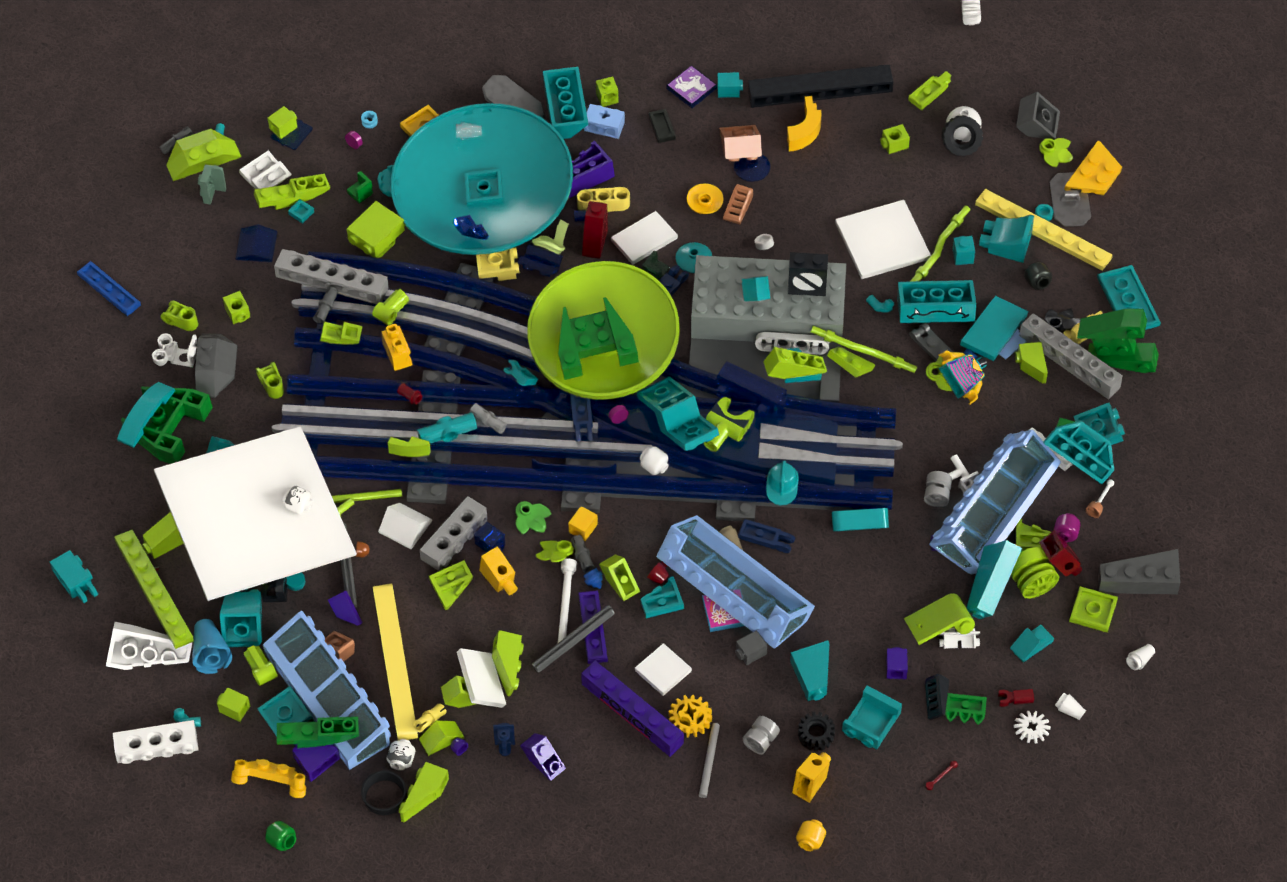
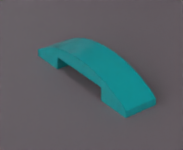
(142, 412)

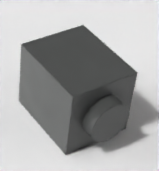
(751, 648)

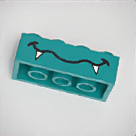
(936, 301)

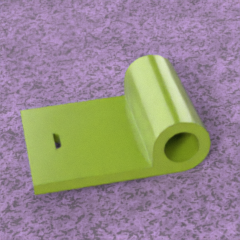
(939, 617)

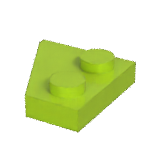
(850, 362)
(1029, 536)

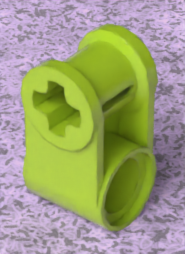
(180, 316)
(271, 380)

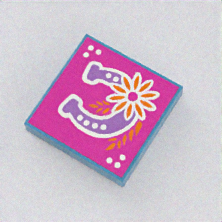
(717, 617)

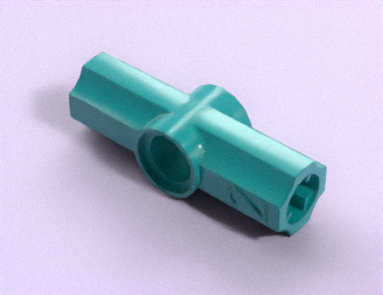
(448, 428)

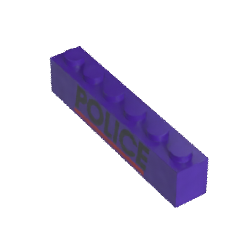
(632, 708)

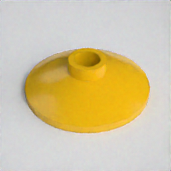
(708, 193)

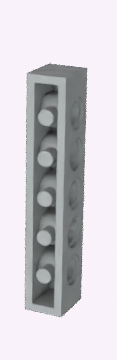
(319, 272)
(1072, 356)

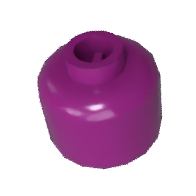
(1067, 527)

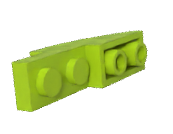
(287, 195)

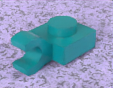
(522, 375)

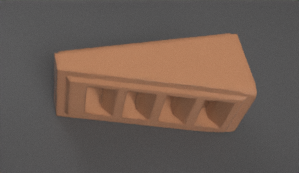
(743, 194)

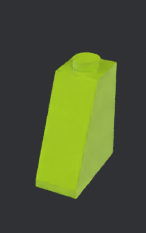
(162, 537)

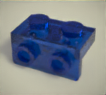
(541, 259)

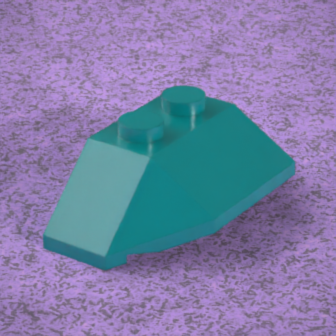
(1083, 448)

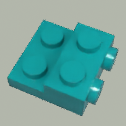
(1104, 421)

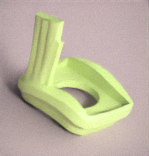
(556, 244)

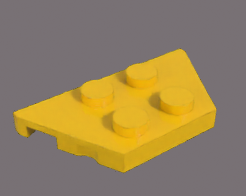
(1095, 172)

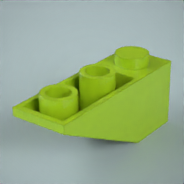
(791, 364)
(506, 659)
(427, 788)

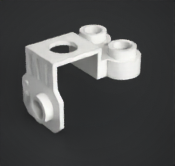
(171, 352)

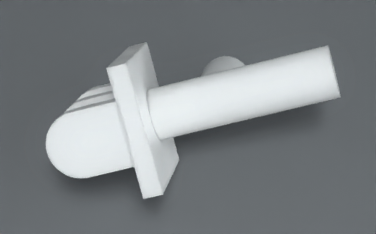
(961, 471)

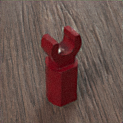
(1016, 697)

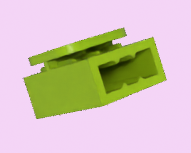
(376, 230)

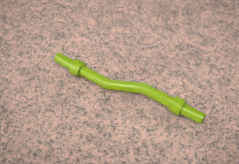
(956, 221)
(896, 361)

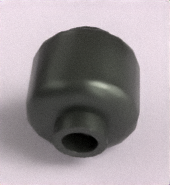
(1038, 276)

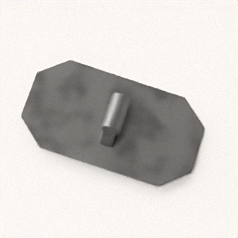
(503, 90)
(1071, 206)

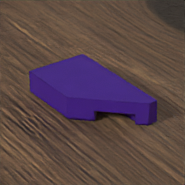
(344, 608)

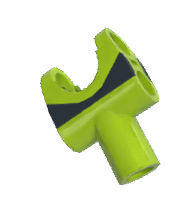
(727, 424)

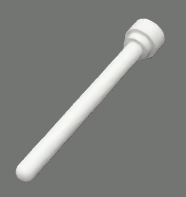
(568, 568)

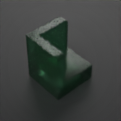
(655, 267)

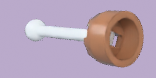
(1095, 508)

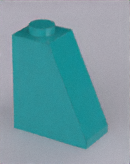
(812, 669)

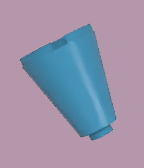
(209, 648)

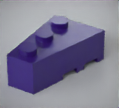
(591, 169)

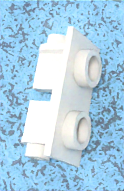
(951, 639)

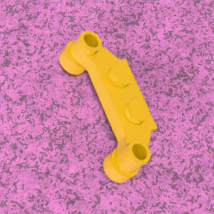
(270, 771)

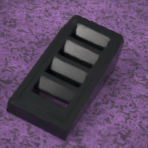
(936, 695)

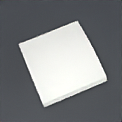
(265, 171)

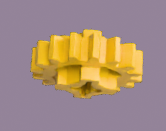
(696, 709)

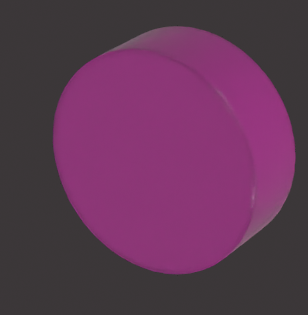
(353, 139)
(618, 414)

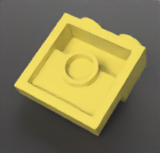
(498, 265)

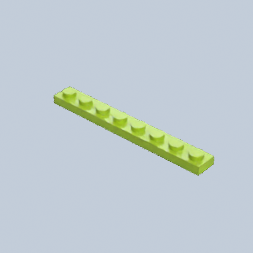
(154, 589)

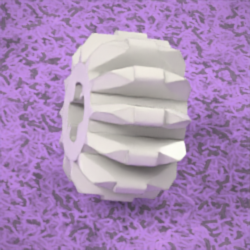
(971, 12)

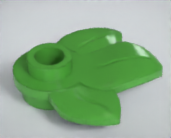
(533, 519)

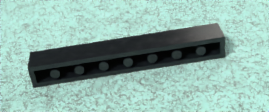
(820, 86)

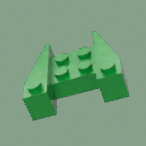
(593, 336)
(1115, 341)
(159, 429)

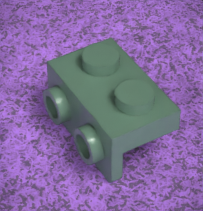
(211, 180)

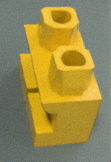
(396, 347)

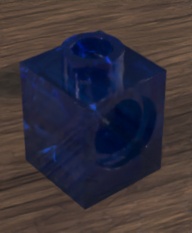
(489, 537)

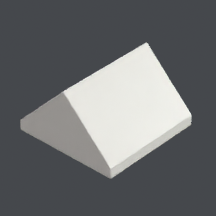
(404, 525)

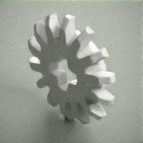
(1029, 733)

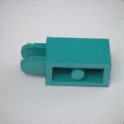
(73, 576)

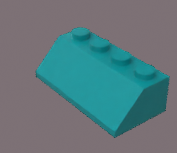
(565, 101)

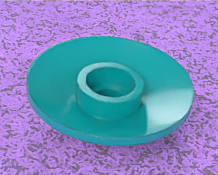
(685, 258)

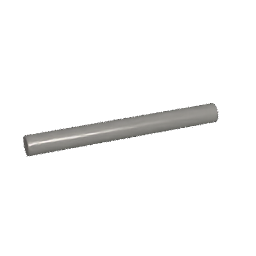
(709, 760)

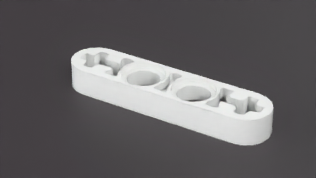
(792, 339)

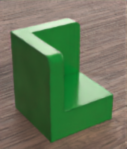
(362, 189)

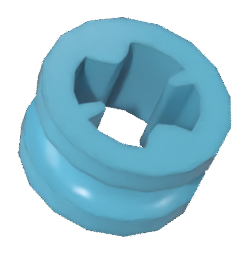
(366, 123)

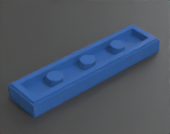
(109, 288)

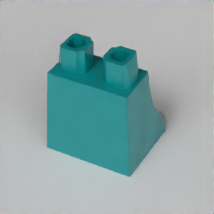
(1009, 237)
(242, 619)

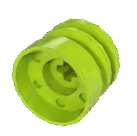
(1034, 573)

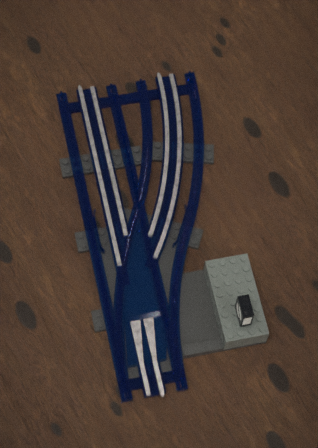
(814, 433)

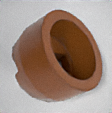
(362, 549)

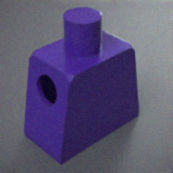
(315, 760)

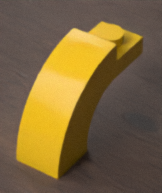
(807, 131)

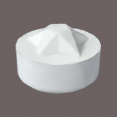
(764, 242)

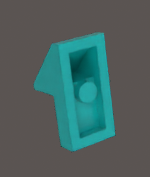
(1031, 642)

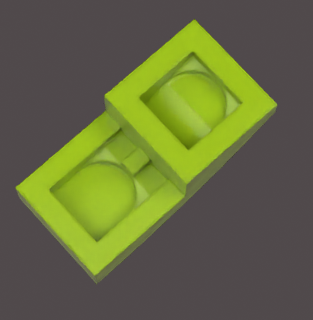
(339, 334)
(414, 448)

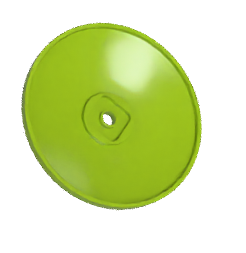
(640, 303)

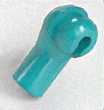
(886, 306)

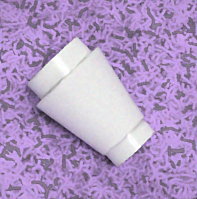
(1139, 657)
(1070, 706)

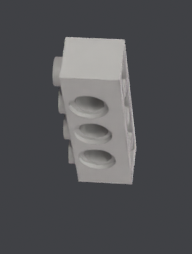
(455, 524)

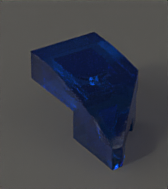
(467, 227)

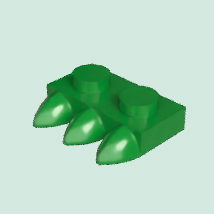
(965, 707)

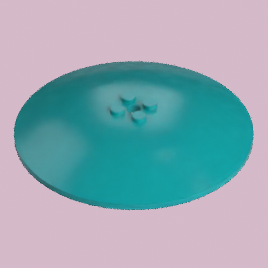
(517, 159)

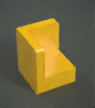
(583, 523)

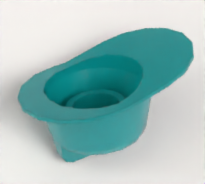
(782, 484)

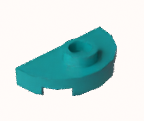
(384, 180)

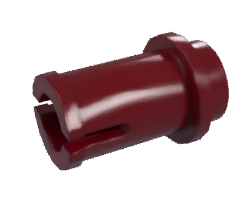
(413, 396)

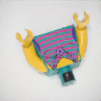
(963, 373)

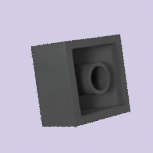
(1038, 117)

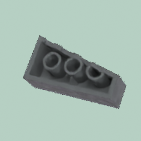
(1142, 575)

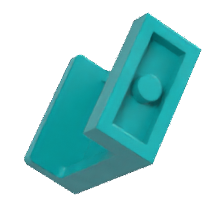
(872, 718)

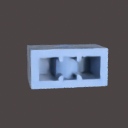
(605, 121)

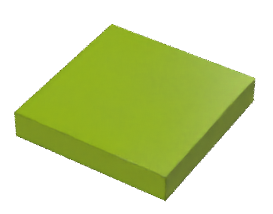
(1093, 609)

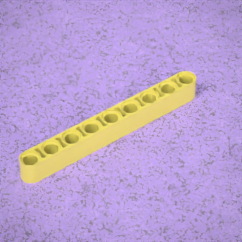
(395, 662)

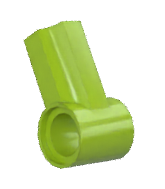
(387, 311)
(261, 669)

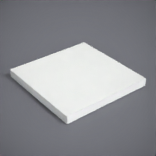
(882, 239)

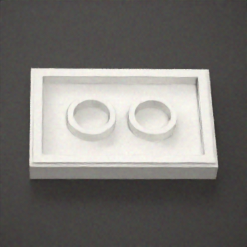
(644, 237)
(481, 678)

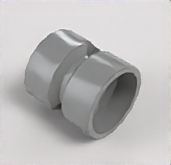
(937, 489)
(760, 735)

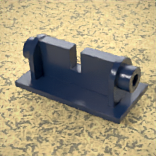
(504, 737)

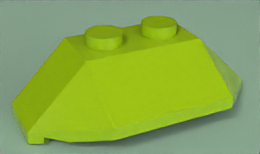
(198, 150)

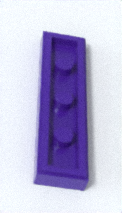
(595, 640)

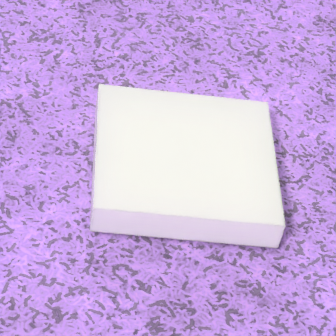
(663, 669)

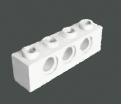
(147, 736)

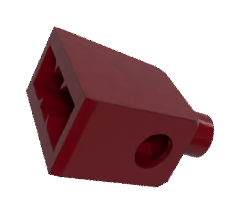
(1065, 559)

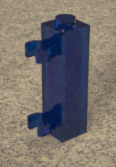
(752, 388)

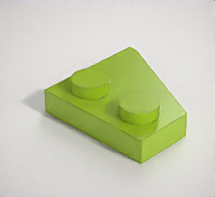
(451, 582)

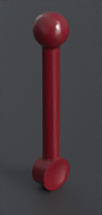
(929, 785)

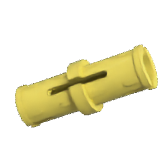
(429, 717)

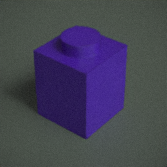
(896, 663)

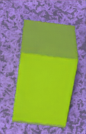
(440, 736)

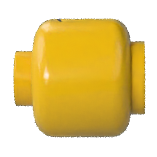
(811, 835)

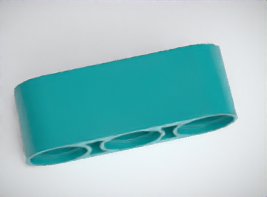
(860, 519)

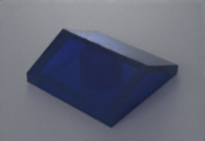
(256, 244)

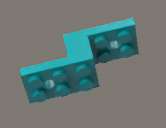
(678, 413)

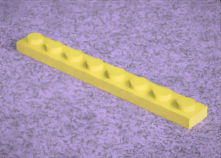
(1046, 230)

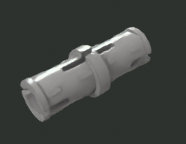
(488, 418)

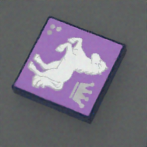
(691, 86)

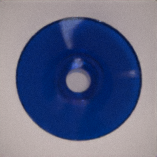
(752, 172)

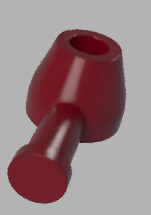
(659, 573)

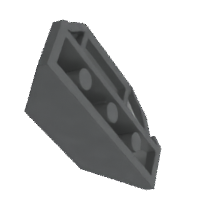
(214, 363)

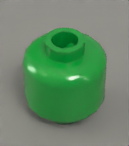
(280, 836)

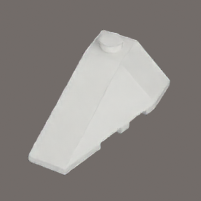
(139, 647)

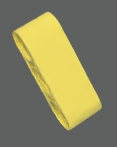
(616, 198)

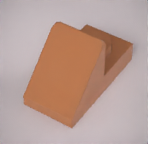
(342, 645)

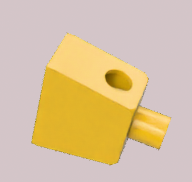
(498, 571)
(816, 770)

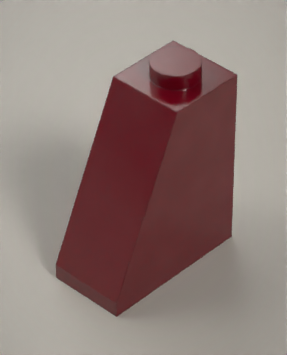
(595, 229)

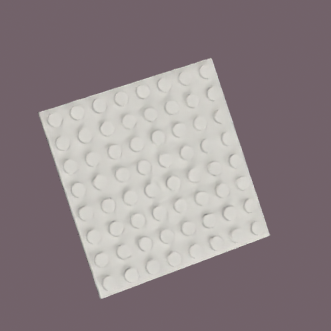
(235, 514)

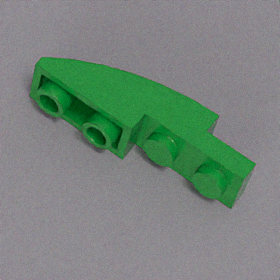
(319, 733)

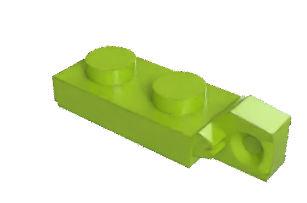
(930, 90)

